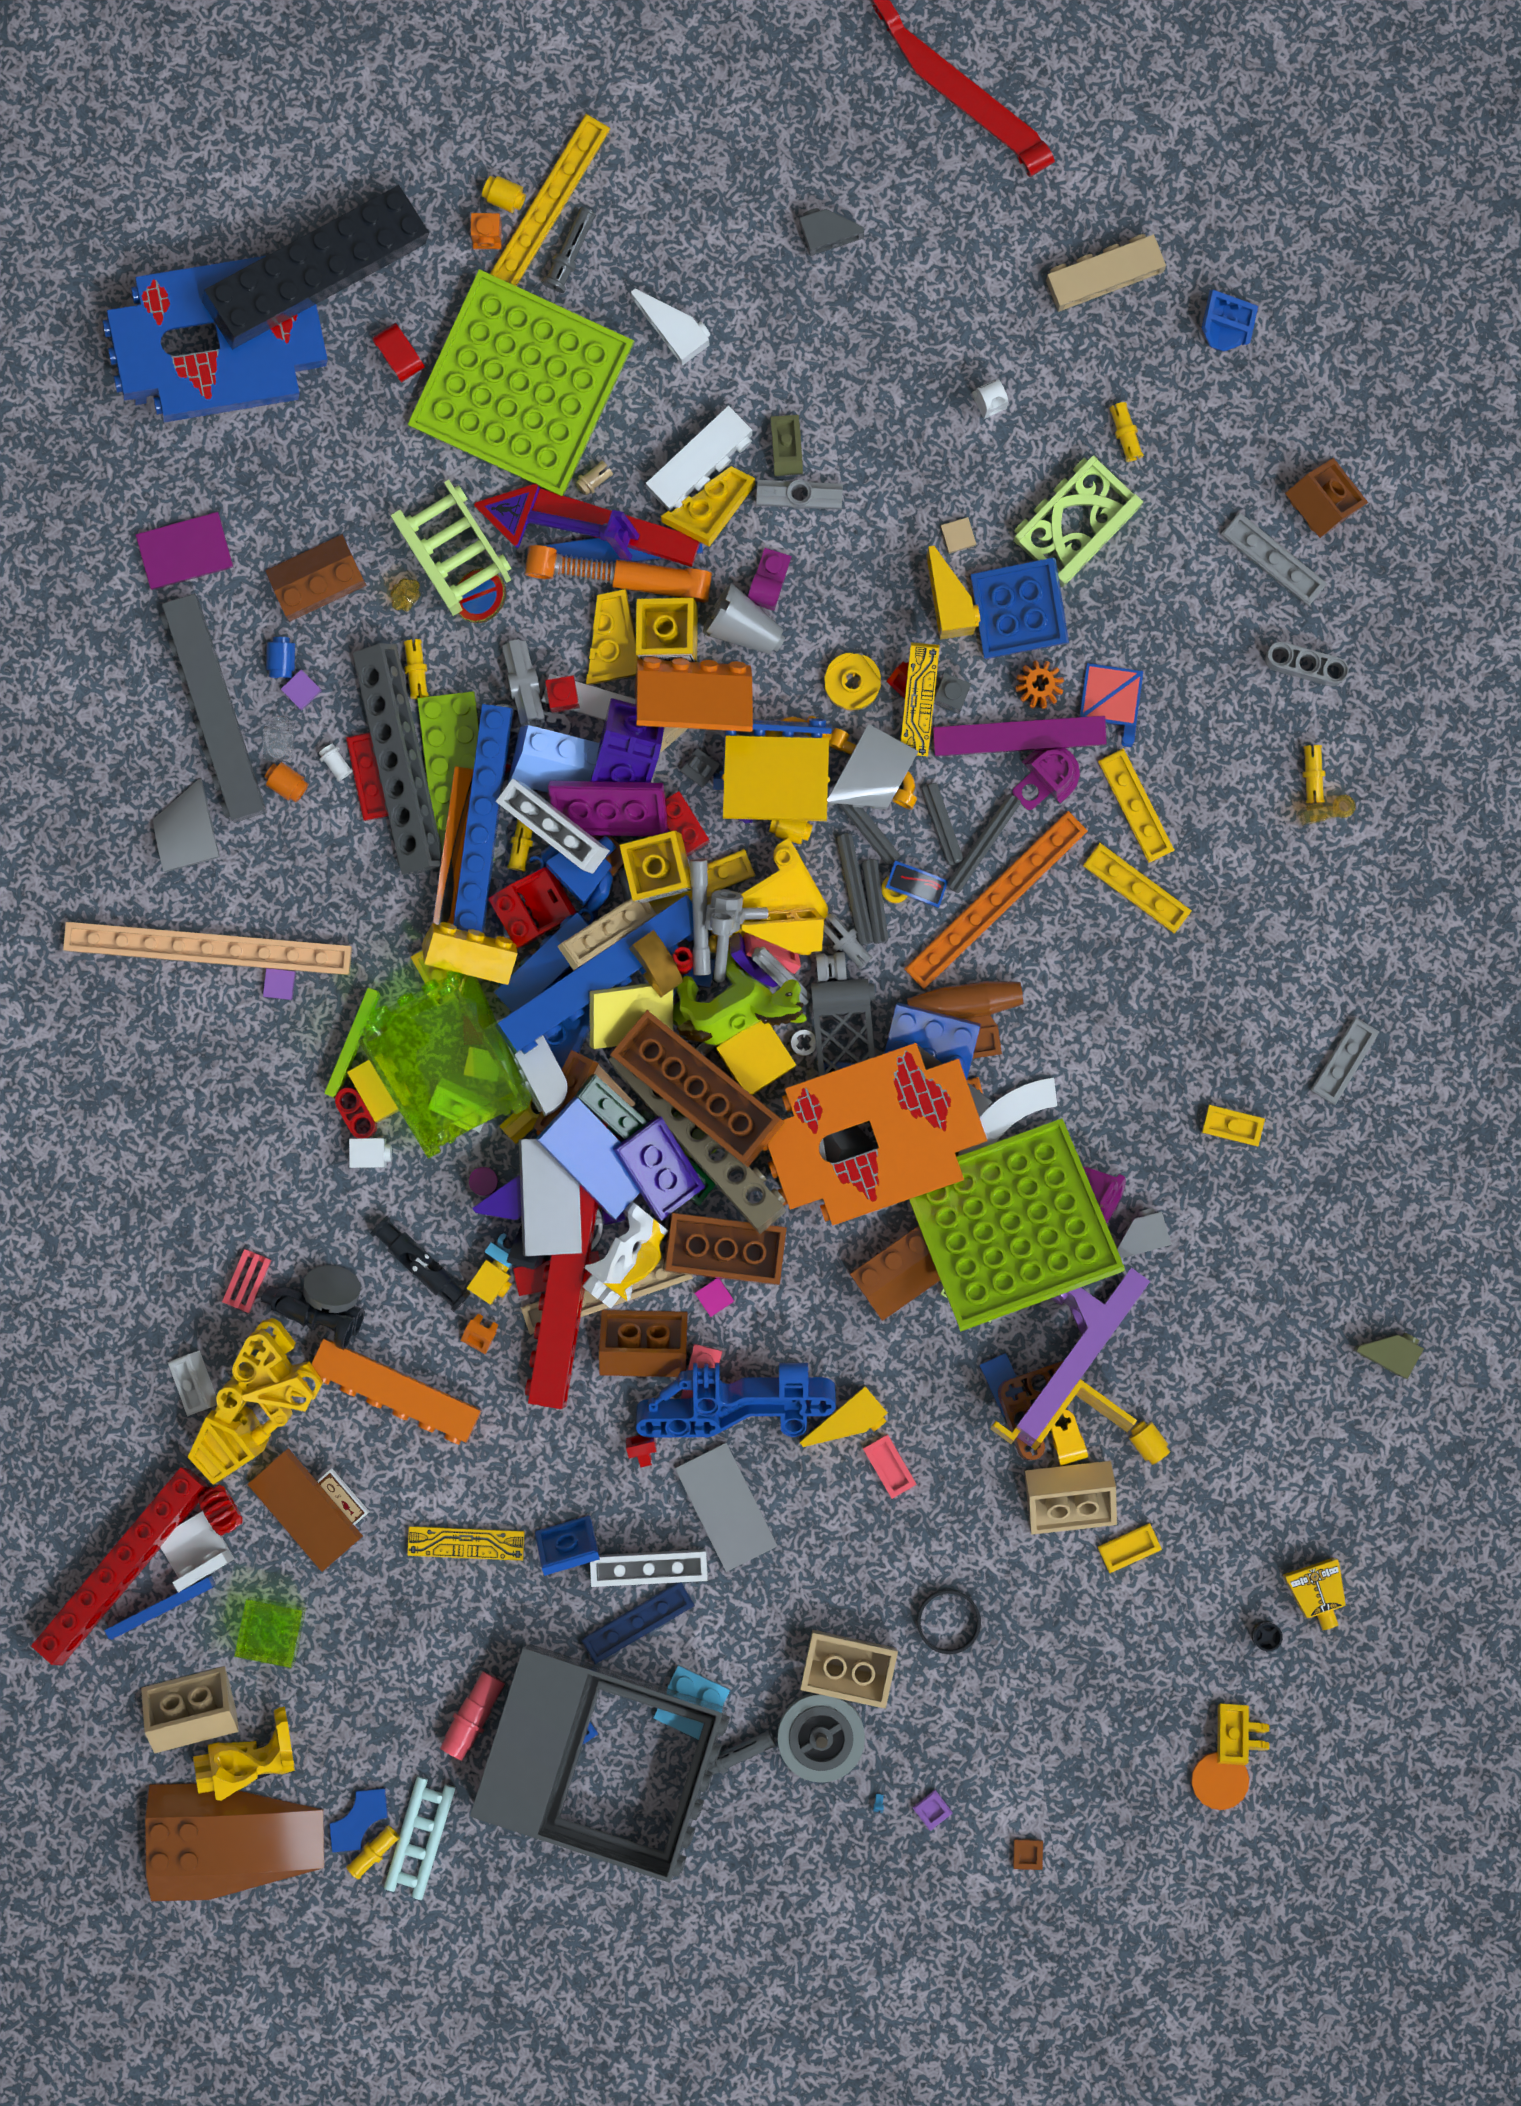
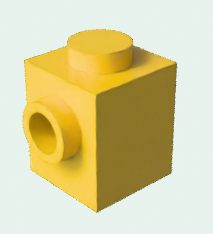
(491, 1281)

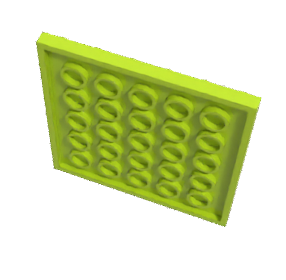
(521, 383)
(1016, 1227)

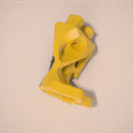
(239, 1763)

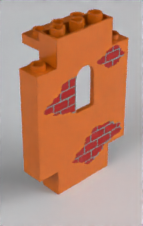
(915, 1117)

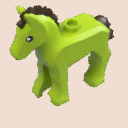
(735, 1008)

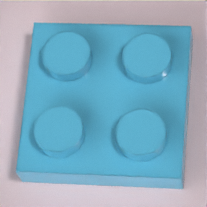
(695, 1685)

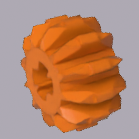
(1030, 679)

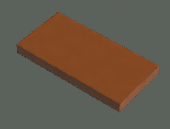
(305, 1510)

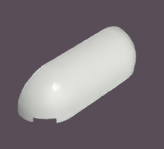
(542, 1076)

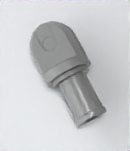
(848, 942)

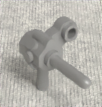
(724, 919)

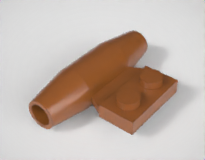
(976, 1004)

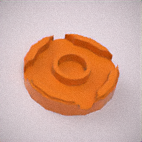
(1219, 1784)

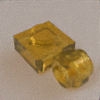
(1318, 813)

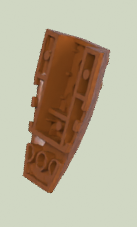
(226, 1846)

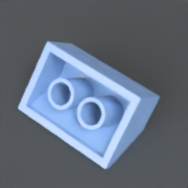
(551, 756)

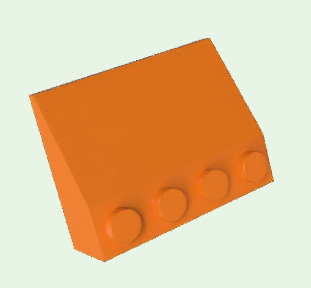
(694, 694)

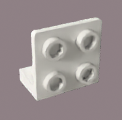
(195, 1551)

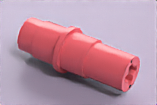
(472, 1716)

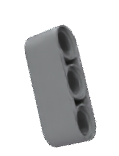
(1320, 664)

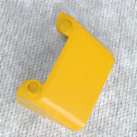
(785, 890)

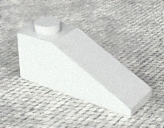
(676, 328)

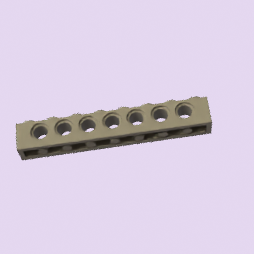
(758, 1214)

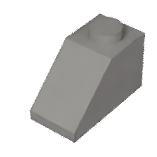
(1144, 1234)

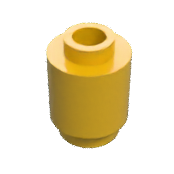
(503, 193)
(794, 830)
(1149, 1442)

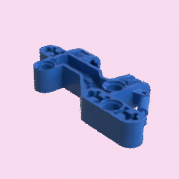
(722, 1405)

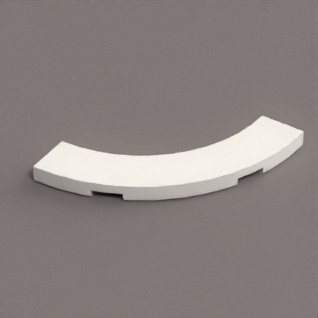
(1014, 1107)

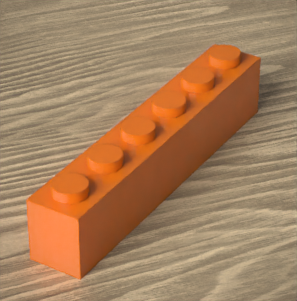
(397, 1391)

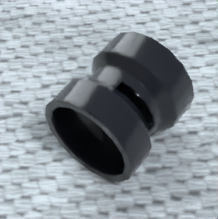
(1270, 1639)

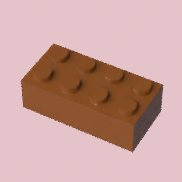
(724, 1249)

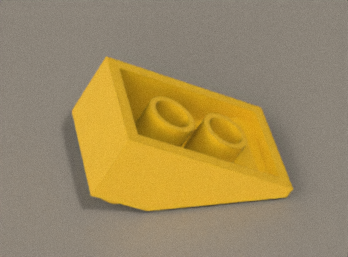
(952, 603)

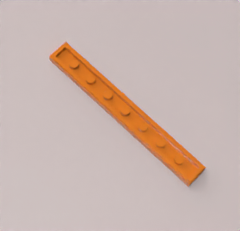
(996, 900)

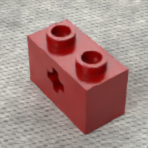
(682, 820)

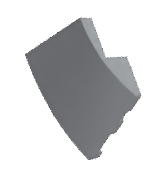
(873, 771)
(186, 830)

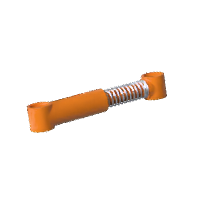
(683, 583)

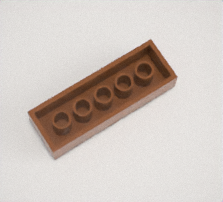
(697, 1088)

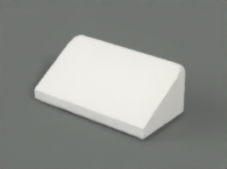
(193, 1383)

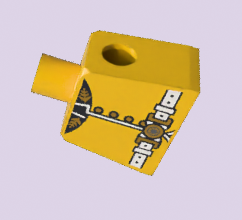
(1318, 1591)

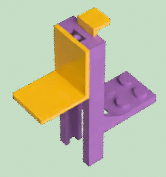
(1096, 1325)

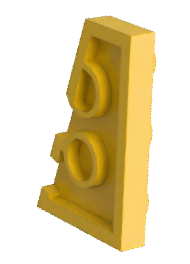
(711, 508)
(613, 640)

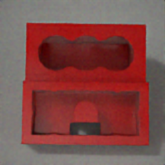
(546, 907)

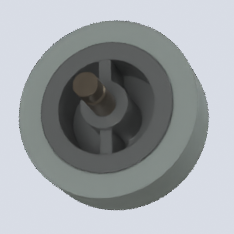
(821, 1737)

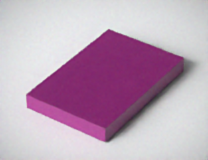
(184, 550)

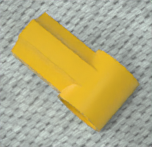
(519, 1124)

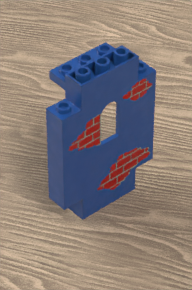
(211, 380)

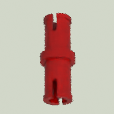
(683, 953)

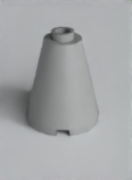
(743, 623)

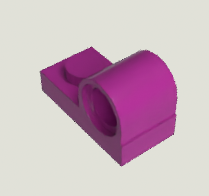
(769, 579)

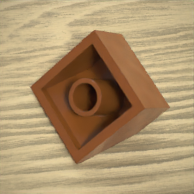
(1326, 497)

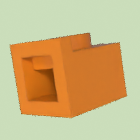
(486, 230)

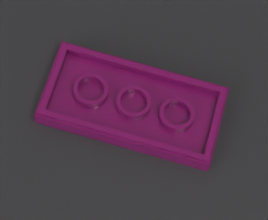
(612, 806)

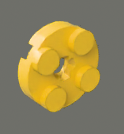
(868, 684)

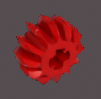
(220, 1510)

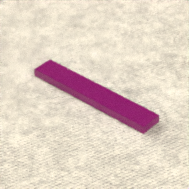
(1020, 736)

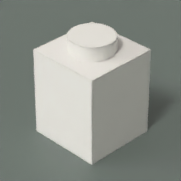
(369, 1153)

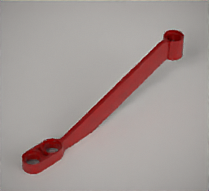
(966, 94)

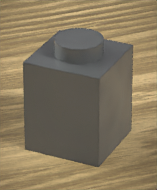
(952, 693)

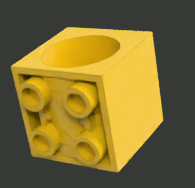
(756, 1057)

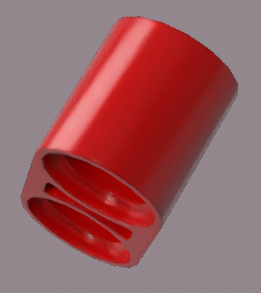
(398, 352)
(353, 1115)

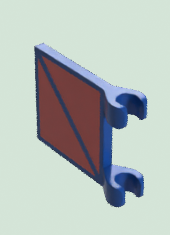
(1113, 694)

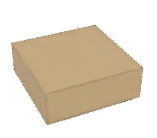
(958, 535)

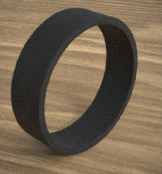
(943, 1651)

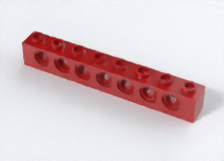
(120, 1567)

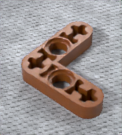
(1023, 1404)

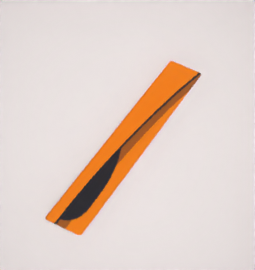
(453, 846)

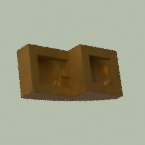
(657, 961)

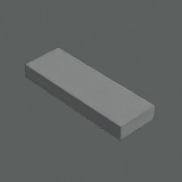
(1344, 1061)

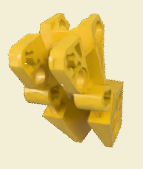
(232, 1431)

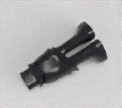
(294, 1306)

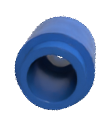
(280, 657)

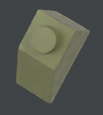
(1393, 1353)

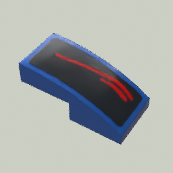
(916, 884)

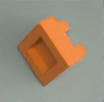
(478, 1335)

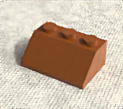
(315, 578)
(897, 1274)
(643, 1343)

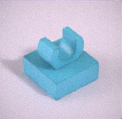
(498, 1251)

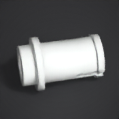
(335, 762)

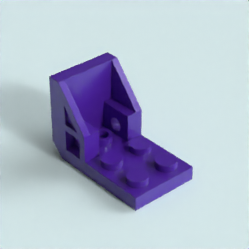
(626, 749)

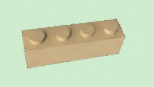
(1105, 272)

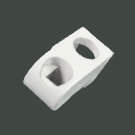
(991, 398)

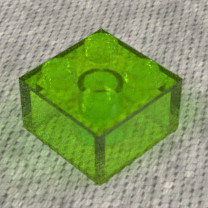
(270, 1632)

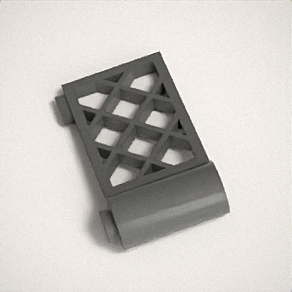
(837, 999)

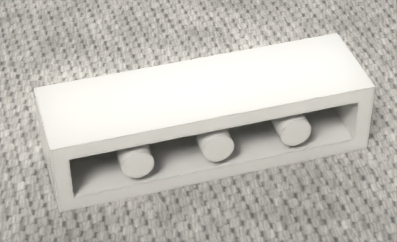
(699, 459)
(552, 826)
(649, 1568)

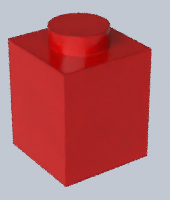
(562, 694)

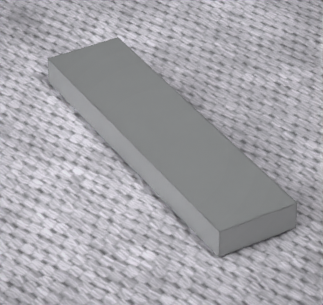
(1273, 559)

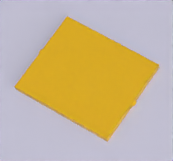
(776, 778)

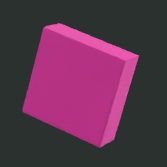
(714, 1297)

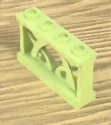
(1116, 515)

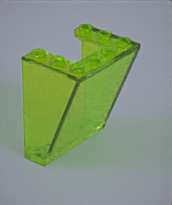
(444, 1060)

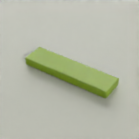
(352, 1045)

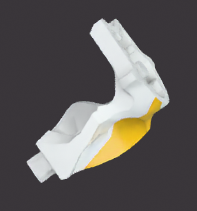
(622, 1267)

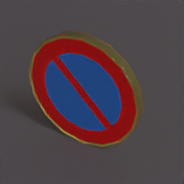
(484, 600)

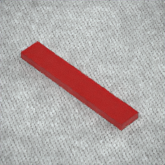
(652, 540)

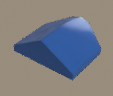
(1228, 321)

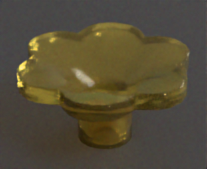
(405, 594)

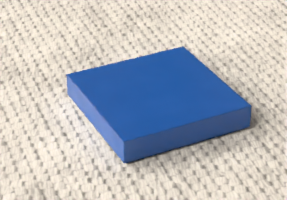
(567, 1545)

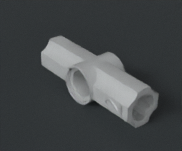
(780, 494)
(523, 683)

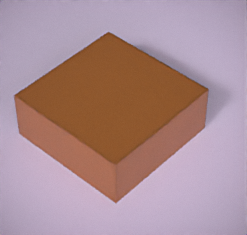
(1028, 1854)

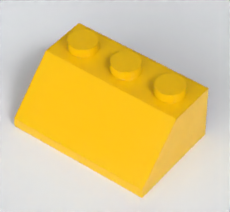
(469, 952)

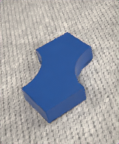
(349, 1831)

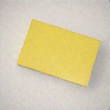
(618, 1009)

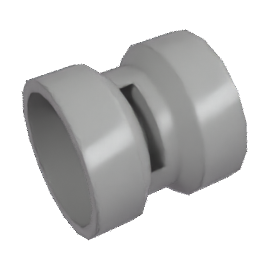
(838, 967)

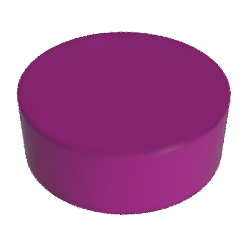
(483, 1181)

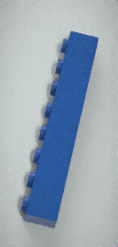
(483, 817)
(602, 972)

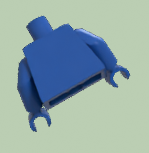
(583, 885)

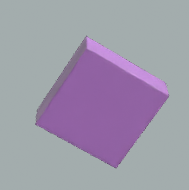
(301, 690)
(279, 984)
(932, 1810)

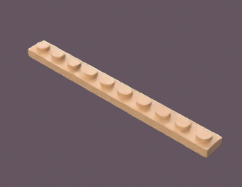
(207, 948)

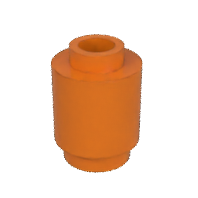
(286, 782)

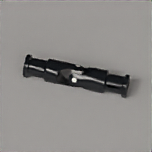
(436, 1279)

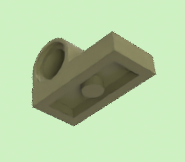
(786, 445)

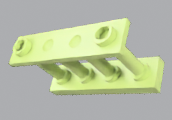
(424, 548)

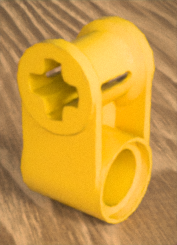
(1069, 1441)

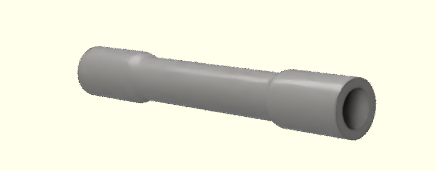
(699, 885)

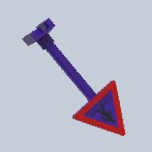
(513, 512)

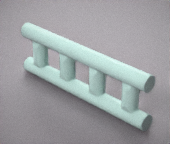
(434, 1827)

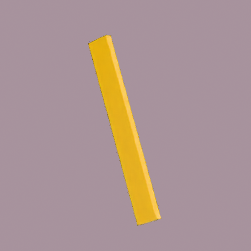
(550, 200)

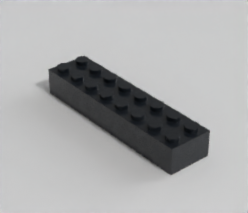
(315, 267)

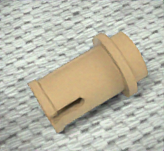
(592, 479)

